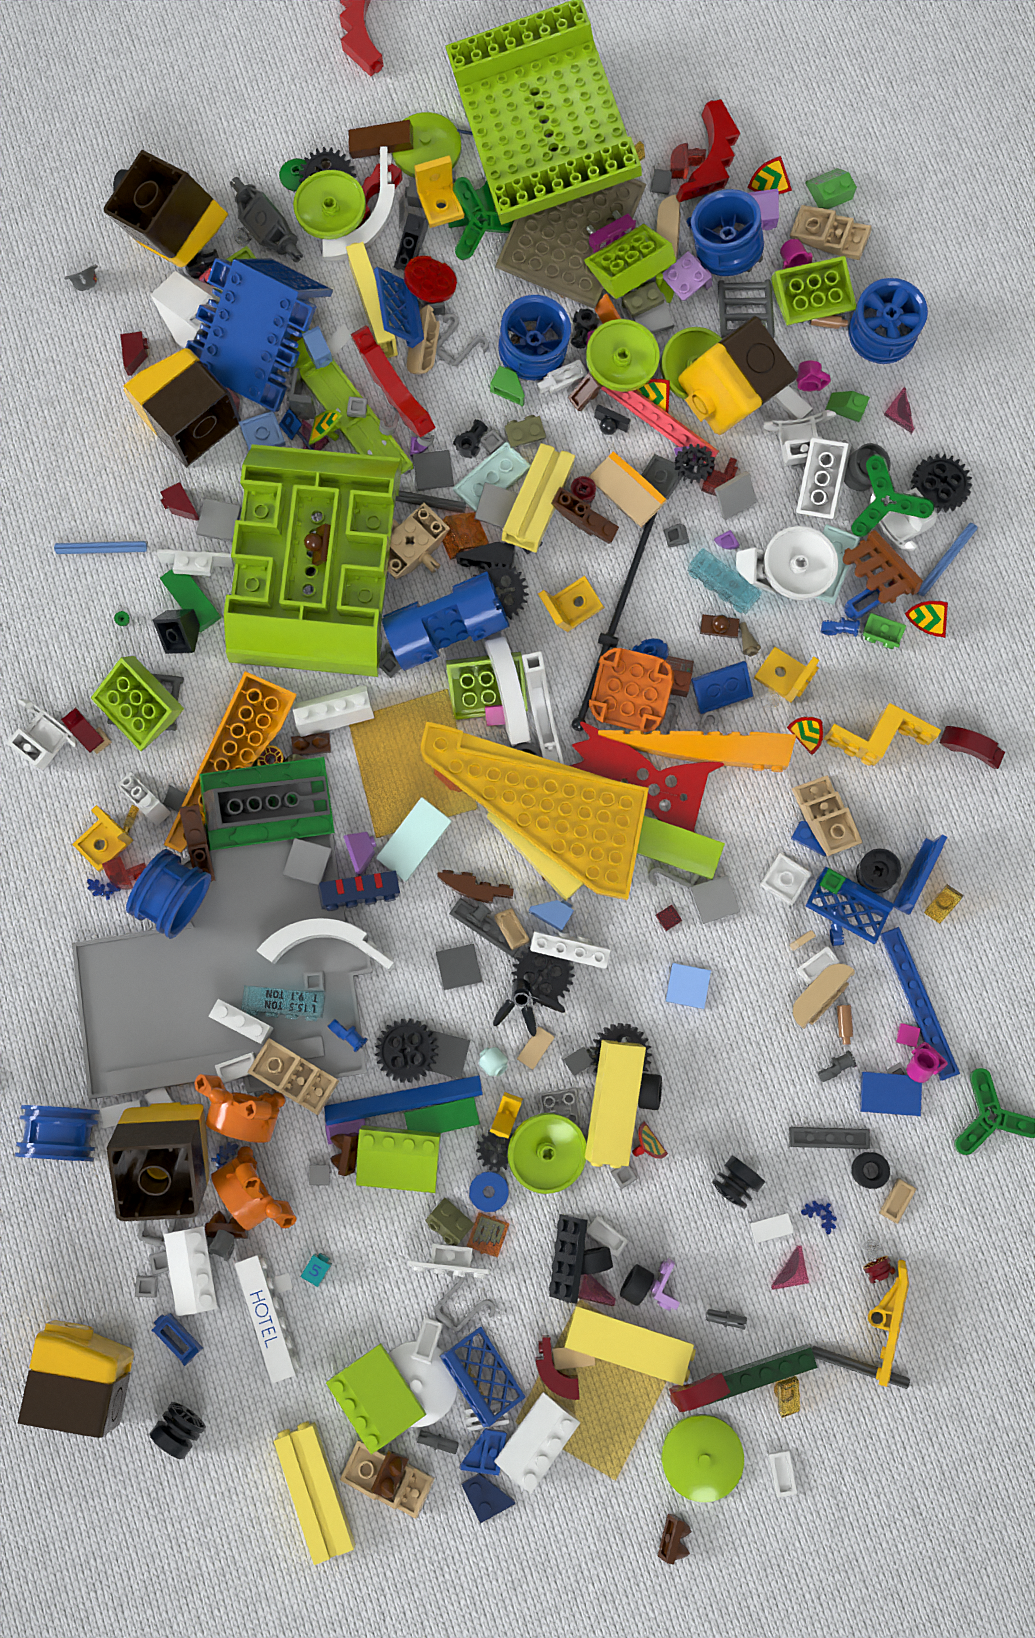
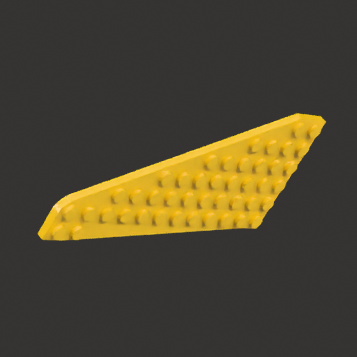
(565, 812)

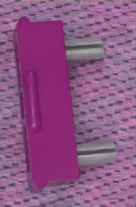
(611, 232)

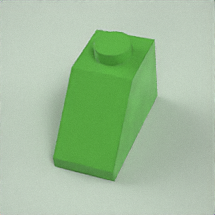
(507, 385)
(848, 404)

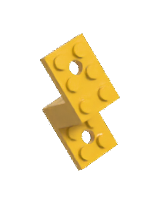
(882, 733)

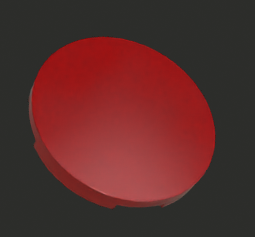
(430, 279)

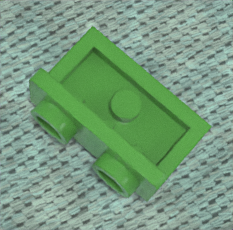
(883, 630)

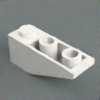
(144, 799)

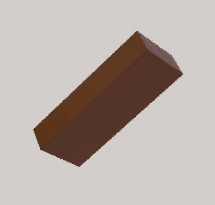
(368, 140)

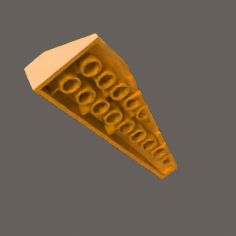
(244, 733)
(753, 751)

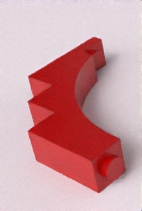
(356, 41)
(712, 173)
(384, 375)

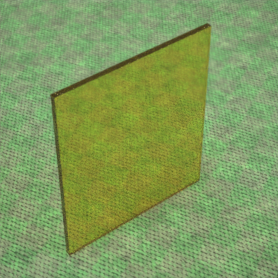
(393, 764)
(610, 1409)

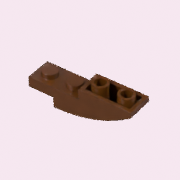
(583, 517)
(196, 838)
(466, 886)

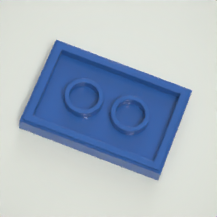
(722, 687)
(890, 1094)

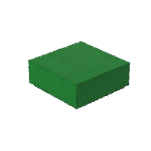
(832, 881)

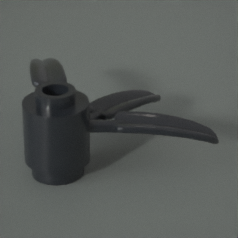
(521, 997)

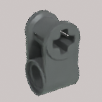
(222, 1245)

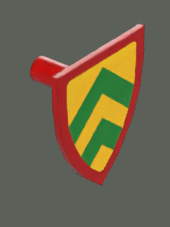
(771, 176)
(658, 392)
(929, 617)
(808, 732)
(649, 1143)

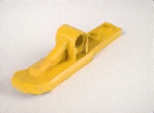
(892, 1309)

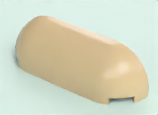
(669, 221)
(422, 356)
(821, 994)

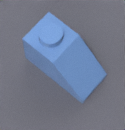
(317, 347)
(553, 913)

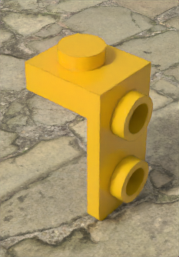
(506, 1115)

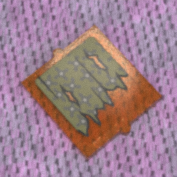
(488, 1234)

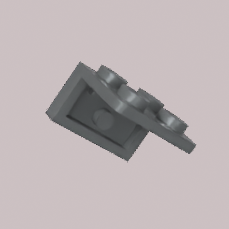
(300, 404)

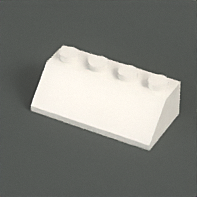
(823, 478)
(333, 711)
(190, 1271)
(537, 1442)

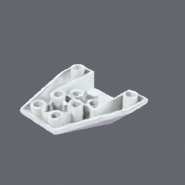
(178, 305)

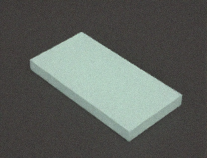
(500, 469)
(840, 540)
(414, 839)

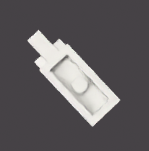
(562, 377)

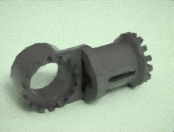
(838, 1064)

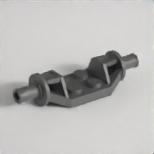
(264, 220)

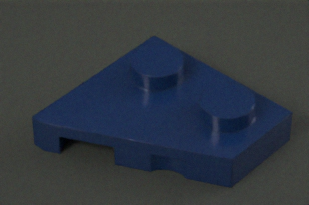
(486, 1497)

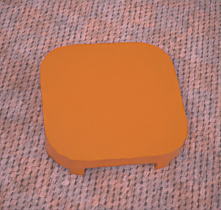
(632, 690)

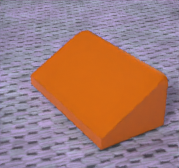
(606, 310)

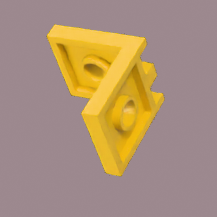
(435, 186)
(563, 608)
(795, 677)
(104, 829)

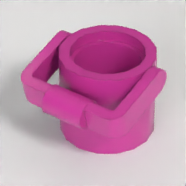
(794, 254)
(810, 376)
(925, 1063)

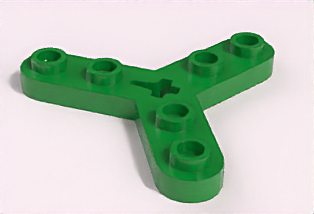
(474, 209)
(883, 486)
(981, 1127)

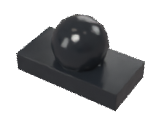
(611, 420)

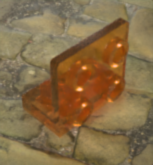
(463, 534)

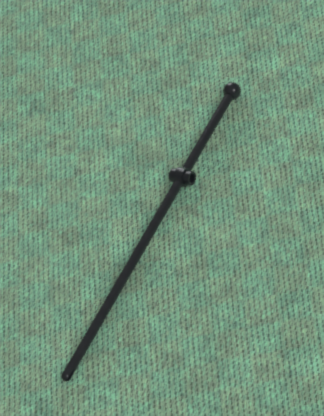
(609, 640)

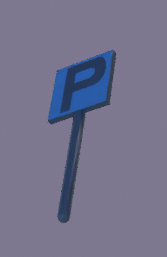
(291, 424)

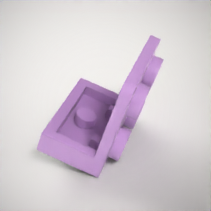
(687, 276)
(657, 1286)

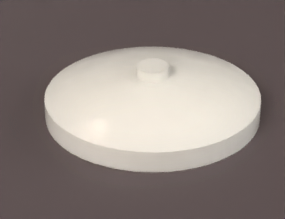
(800, 563)
(429, 1383)

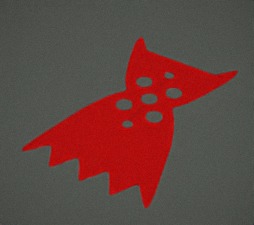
(620, 761)

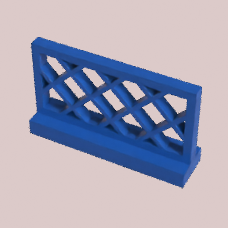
(406, 304)
(918, 874)
(854, 894)
(468, 1387)

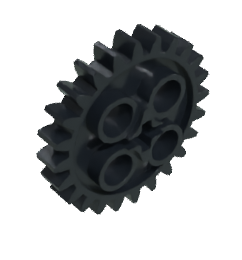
(337, 163)
(950, 470)
(496, 575)
(558, 984)
(617, 1033)
(423, 1047)

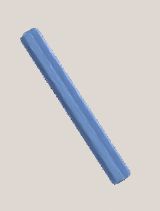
(100, 547)
(947, 559)

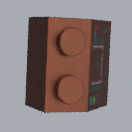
(682, 675)

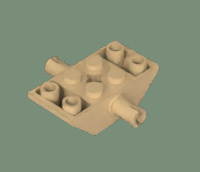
(426, 532)

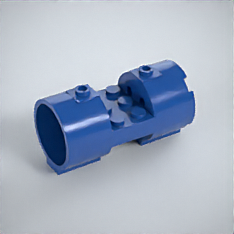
(421, 631)

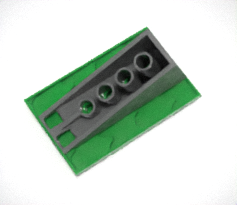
(266, 803)

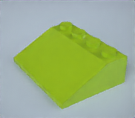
(631, 260)
(814, 290)
(475, 685)
(136, 702)
(397, 1159)
(376, 1398)

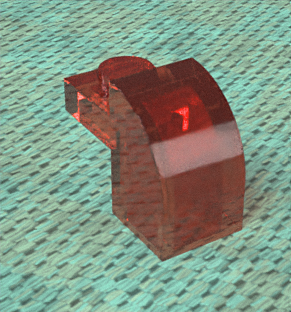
(683, 158)
(719, 478)
(119, 876)

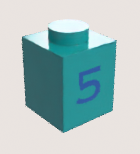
(316, 1269)

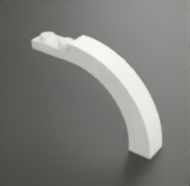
(336, 248)
(508, 687)
(540, 706)
(309, 929)

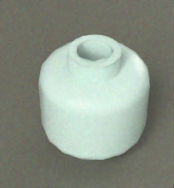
(493, 1061)

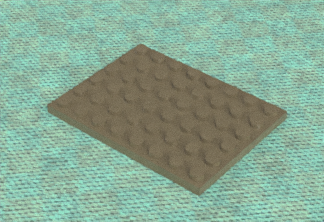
(554, 242)

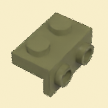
(642, 299)
(524, 431)
(449, 1222)

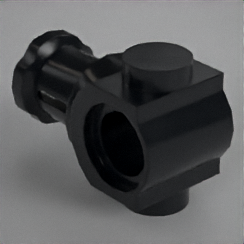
(201, 262)
(582, 327)
(472, 438)

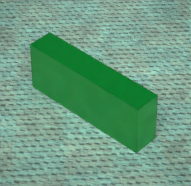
(190, 596)
(444, 1117)

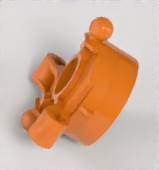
(237, 1113)
(247, 1195)

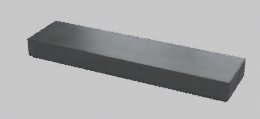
(488, 929)
(829, 1138)

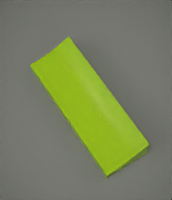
(679, 847)

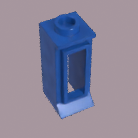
(851, 612)
(187, 1338)

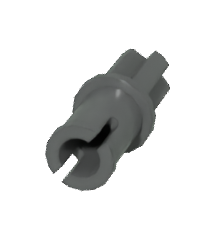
(726, 1319)
(438, 1442)

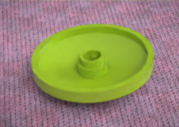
(432, 139)
(329, 204)
(682, 351)
(622, 355)
(547, 1153)
(702, 1458)

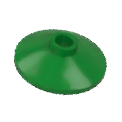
(288, 177)

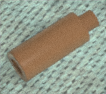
(833, 321)
(845, 1024)

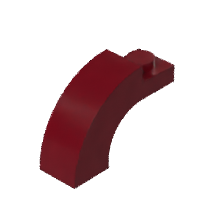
(974, 744)
(559, 1383)
(699, 1393)

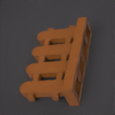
(893, 565)

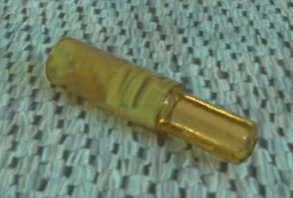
(130, 818)

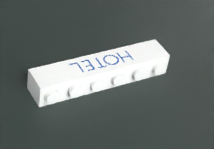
(266, 1318)

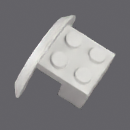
(797, 435)
(901, 527)
(41, 738)

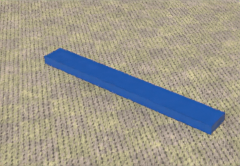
(918, 999)
(403, 1100)

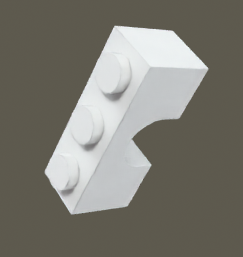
(241, 1022)

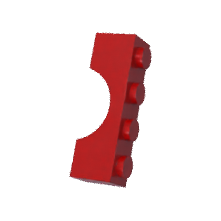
(372, 186)

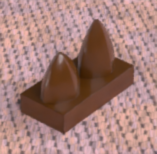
(311, 744)
(346, 1160)
(218, 1222)
(389, 1474)
(670, 1545)

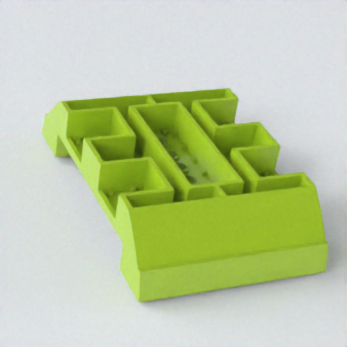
(550, 64)
(340, 621)

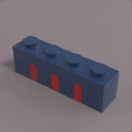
(358, 890)

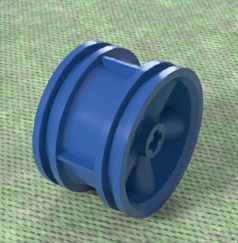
(730, 250)
(895, 303)
(526, 356)
(168, 893)
(57, 1133)

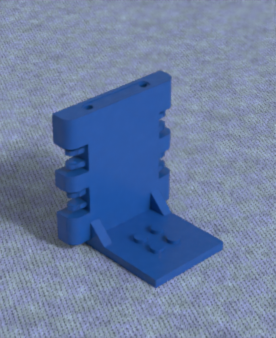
(254, 325)

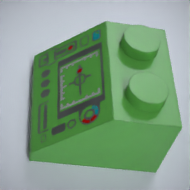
(832, 188)

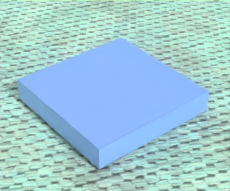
(262, 430)
(688, 986)

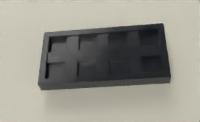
(568, 1258)

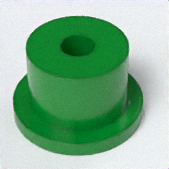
(120, 616)

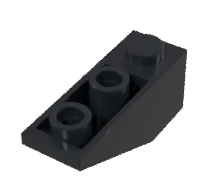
(411, 240)
(487, 554)

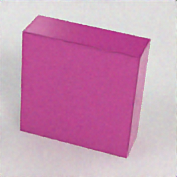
(494, 715)
(908, 1035)

